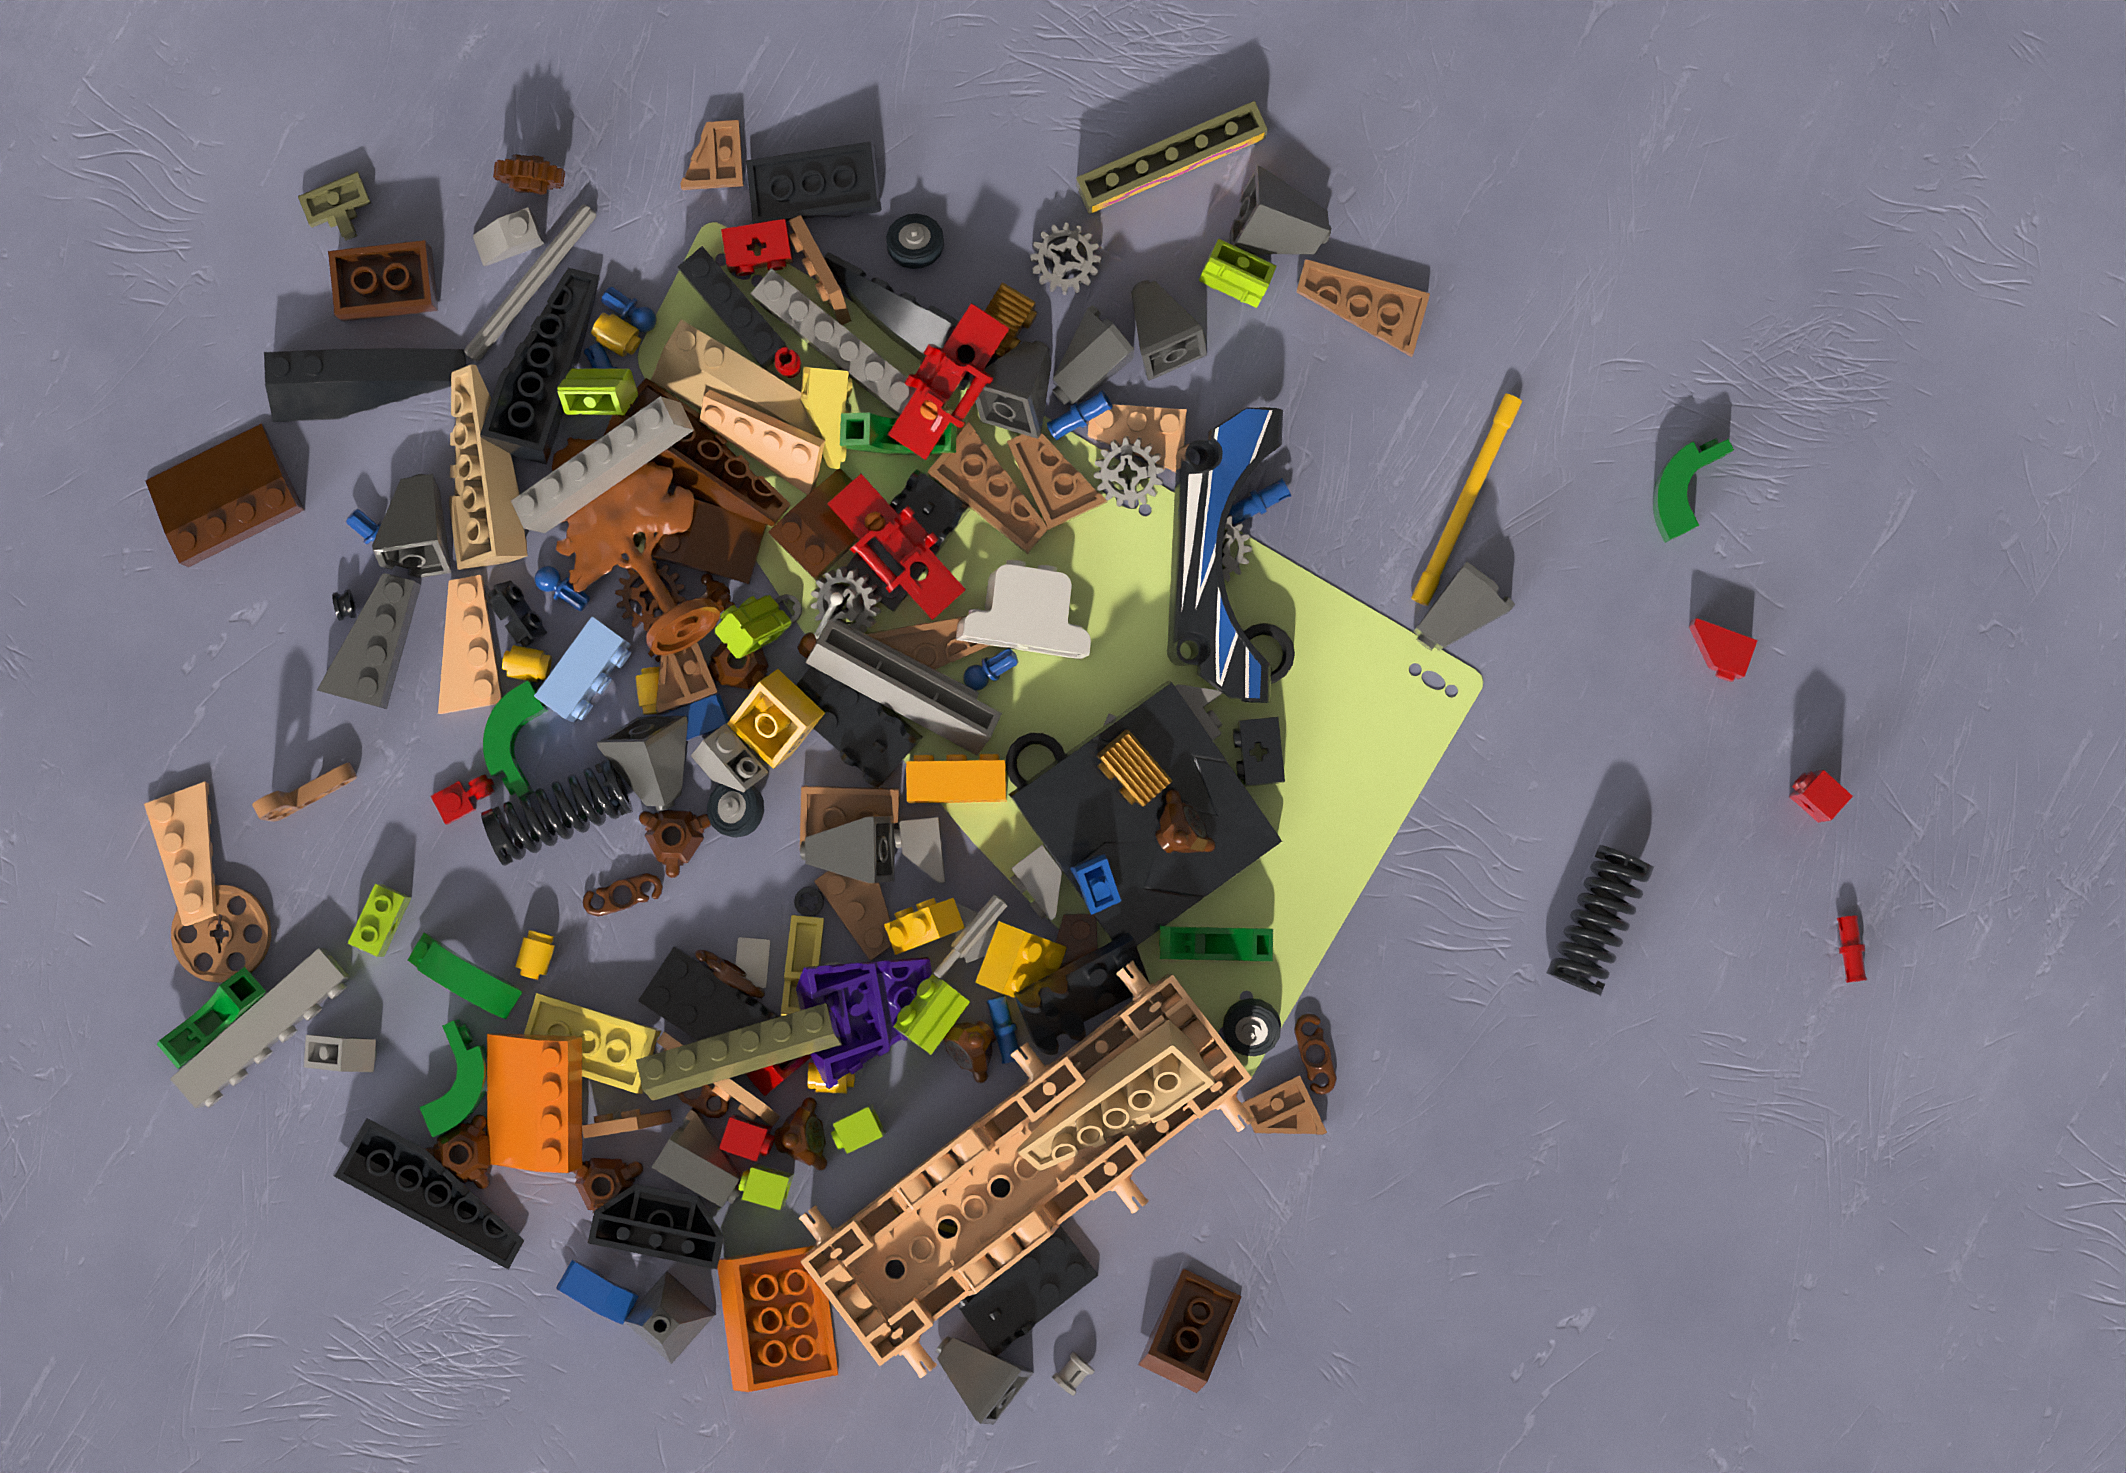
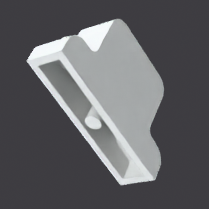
(1026, 613)

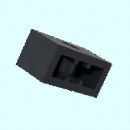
(1270, 768)

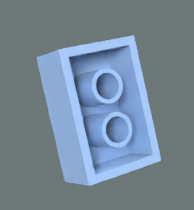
(584, 671)

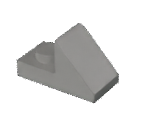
(1196, 700)

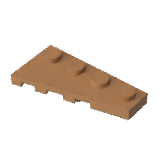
(1374, 305)
(988, 490)

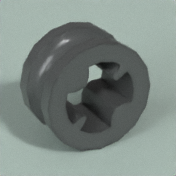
(796, 607)

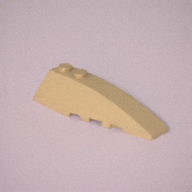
(697, 363)
(485, 482)
(1134, 1087)

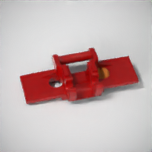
(939, 376)
(903, 538)

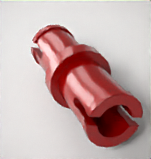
(782, 357)
(1851, 949)

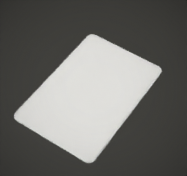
(753, 958)

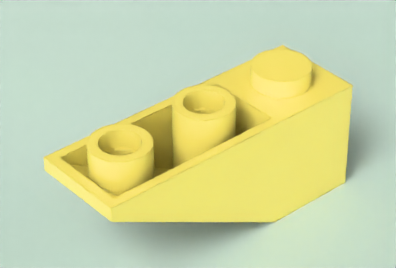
(824, 401)

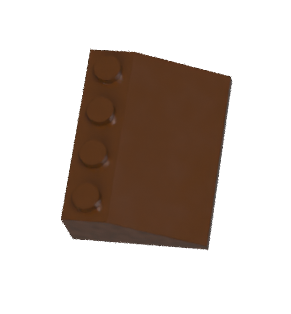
(223, 496)

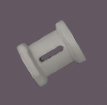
(1073, 1373)

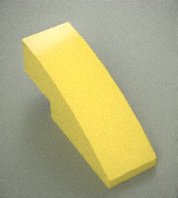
(802, 951)

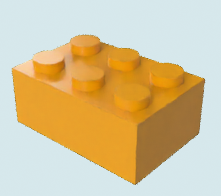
(956, 779)

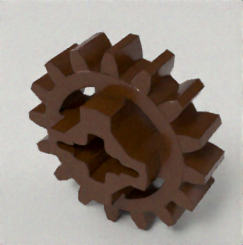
(529, 174)
(636, 594)

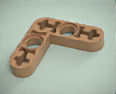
(283, 804)

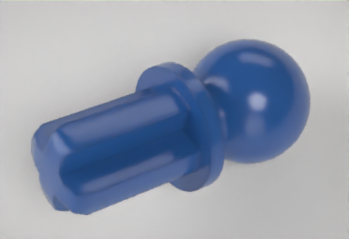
(641, 318)
(363, 525)
(549, 580)
(978, 676)

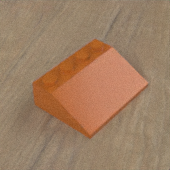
(534, 1101)
(775, 1320)

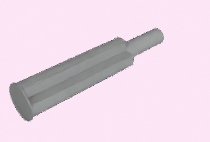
(972, 933)

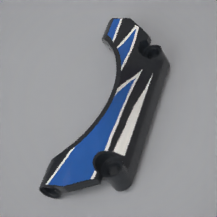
(1198, 594)

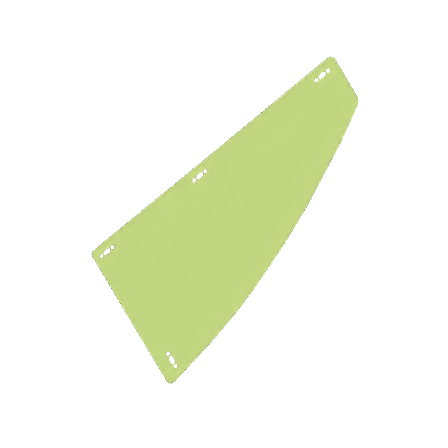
(1349, 712)

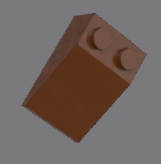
(813, 530)
(714, 543)
(1190, 1331)

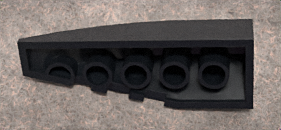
(900, 314)
(349, 381)
(526, 399)
(423, 1189)

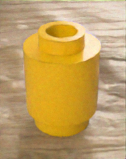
(616, 334)
(527, 664)
(647, 689)
(535, 954)
(815, 1081)

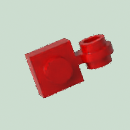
(455, 801)

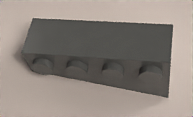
(373, 648)

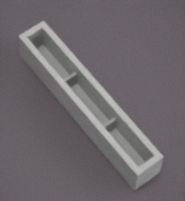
(833, 341)
(602, 465)
(903, 687)
(260, 1028)

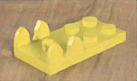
(608, 1041)

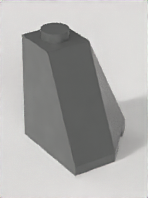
(1278, 218)
(1091, 358)
(414, 529)
(1461, 609)
(698, 1163)

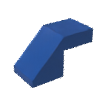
(703, 716)
(596, 1292)

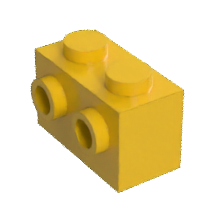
(923, 926)

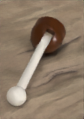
(809, 639)

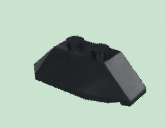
(659, 1226)

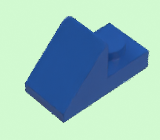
(1096, 883)

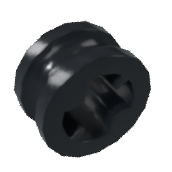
(344, 604)
(812, 892)

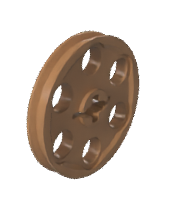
(236, 941)

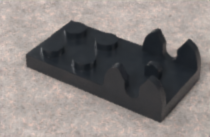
(814, 183)
(935, 511)
(859, 727)
(1077, 993)
(698, 1001)
(1027, 1291)

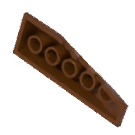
(709, 467)

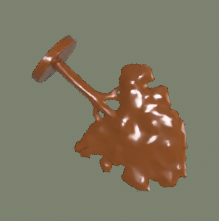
(607, 529)

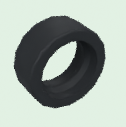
(1284, 641)
(1024, 741)

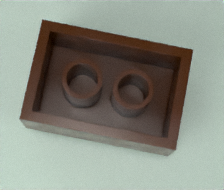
(383, 280)

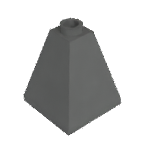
(1164, 330)
(1018, 389)
(650, 757)
(855, 849)
(678, 1308)
(981, 1379)

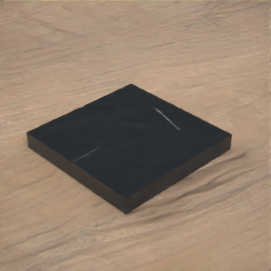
(1085, 815)

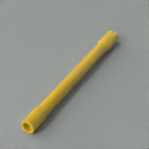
(1501, 423)

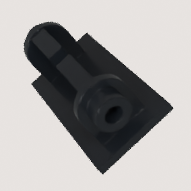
(509, 600)

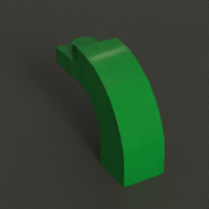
(870, 434)
(1670, 497)
(501, 731)
(1216, 943)
(464, 977)
(214, 1017)
(468, 1087)

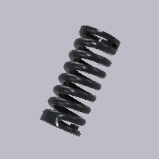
(615, 807)
(1619, 864)

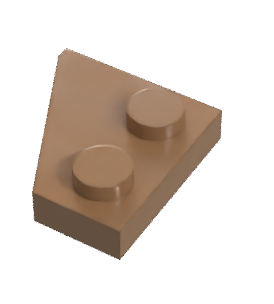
(716, 158)
(683, 679)
(1285, 1110)
(629, 1121)

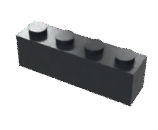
(732, 307)

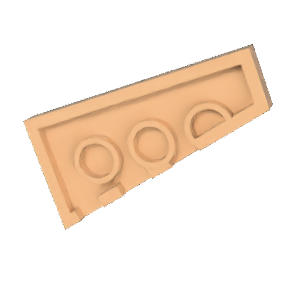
(771, 442)
(469, 655)
(184, 843)
(728, 1088)

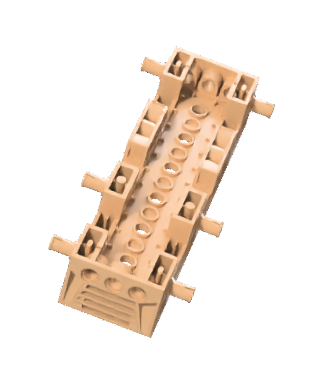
(958, 1178)

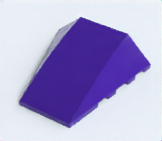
(864, 1006)

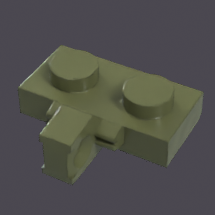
(336, 204)

